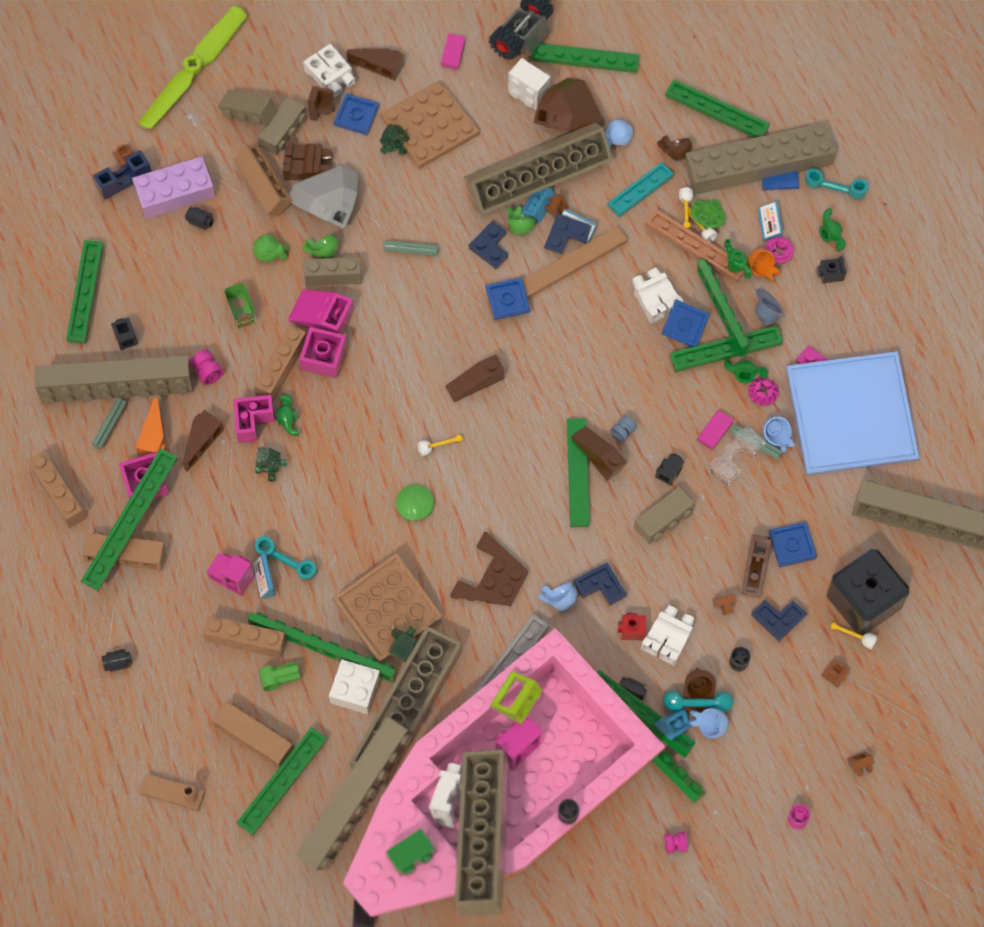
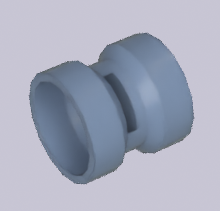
(623, 428)

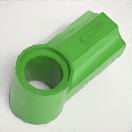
(273, 677)

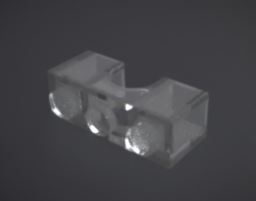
(746, 442)

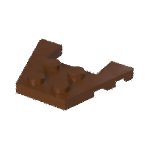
(501, 580)

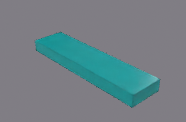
(640, 189)

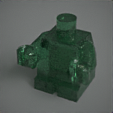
(393, 139)
(269, 461)
(403, 643)

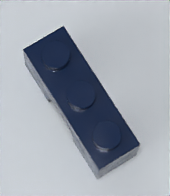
(111, 182)

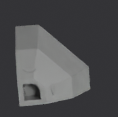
(328, 194)

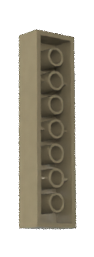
(759, 158)
(538, 168)
(114, 379)
(920, 514)
(415, 687)
(354, 794)
(482, 833)

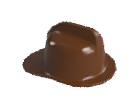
(699, 685)

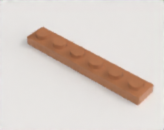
(691, 243)

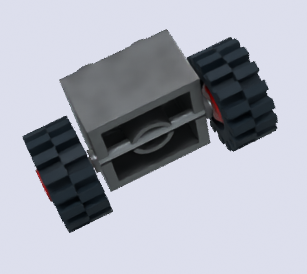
(522, 29)

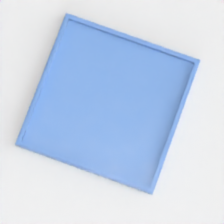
(852, 413)

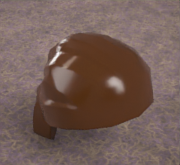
(677, 148)

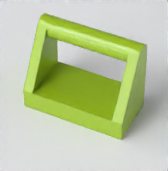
(523, 702)

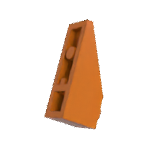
(152, 434)

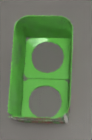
(240, 290)

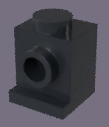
(832, 270)
(124, 333)
(670, 469)

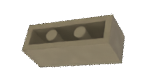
(247, 107)
(282, 126)
(332, 271)
(664, 515)

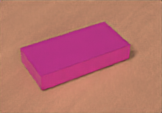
(453, 51)
(715, 430)

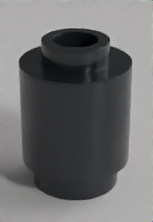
(199, 218)
(116, 660)
(634, 687)

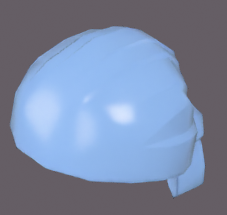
(619, 133)
(777, 432)
(561, 597)
(711, 722)

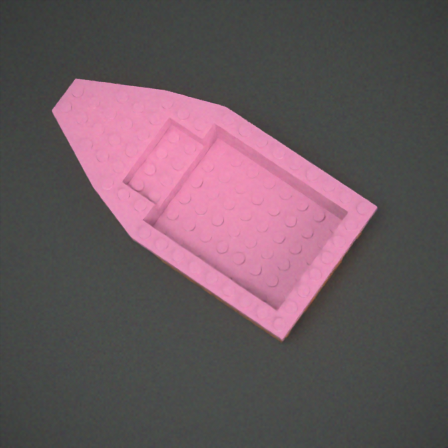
(585, 755)

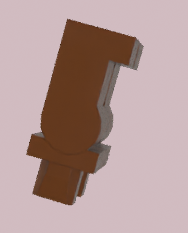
(305, 160)

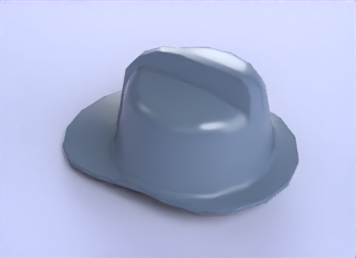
(767, 307)

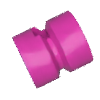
(206, 367)

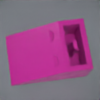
(322, 311)

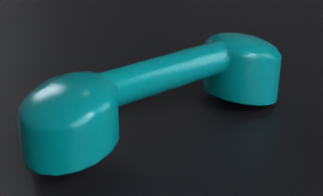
(856, 190)
(305, 569)
(721, 701)

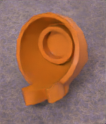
(763, 264)

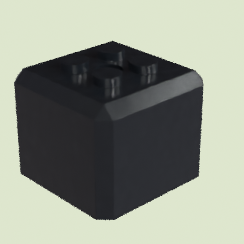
(864, 606)

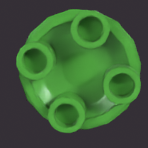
(708, 213)
(414, 502)

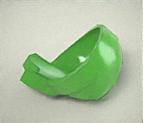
(519, 223)
(269, 248)
(324, 248)

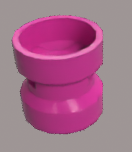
(800, 813)
(676, 842)

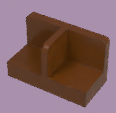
(320, 101)

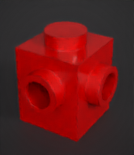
(632, 627)

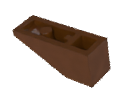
(380, 61)
(476, 378)
(202, 434)
(600, 453)
(756, 565)

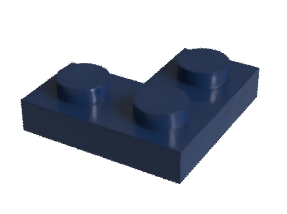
(566, 228)
(486, 245)
(600, 579)
(779, 623)

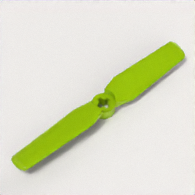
(204, 54)

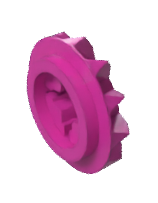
(783, 244)
(759, 397)

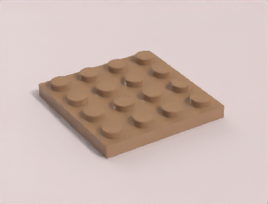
(432, 122)
(385, 601)

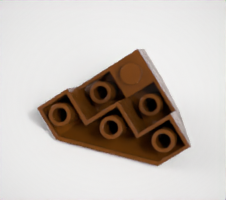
(568, 107)

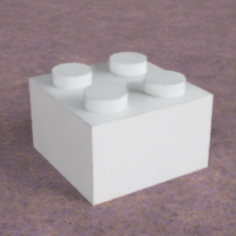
(528, 83)
(354, 686)

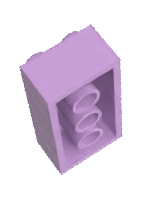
(173, 187)

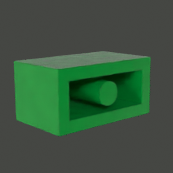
(410, 853)

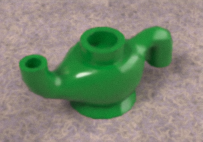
(832, 231)
(737, 260)
(745, 370)
(286, 415)

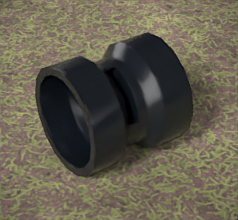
(741, 655)
(569, 808)

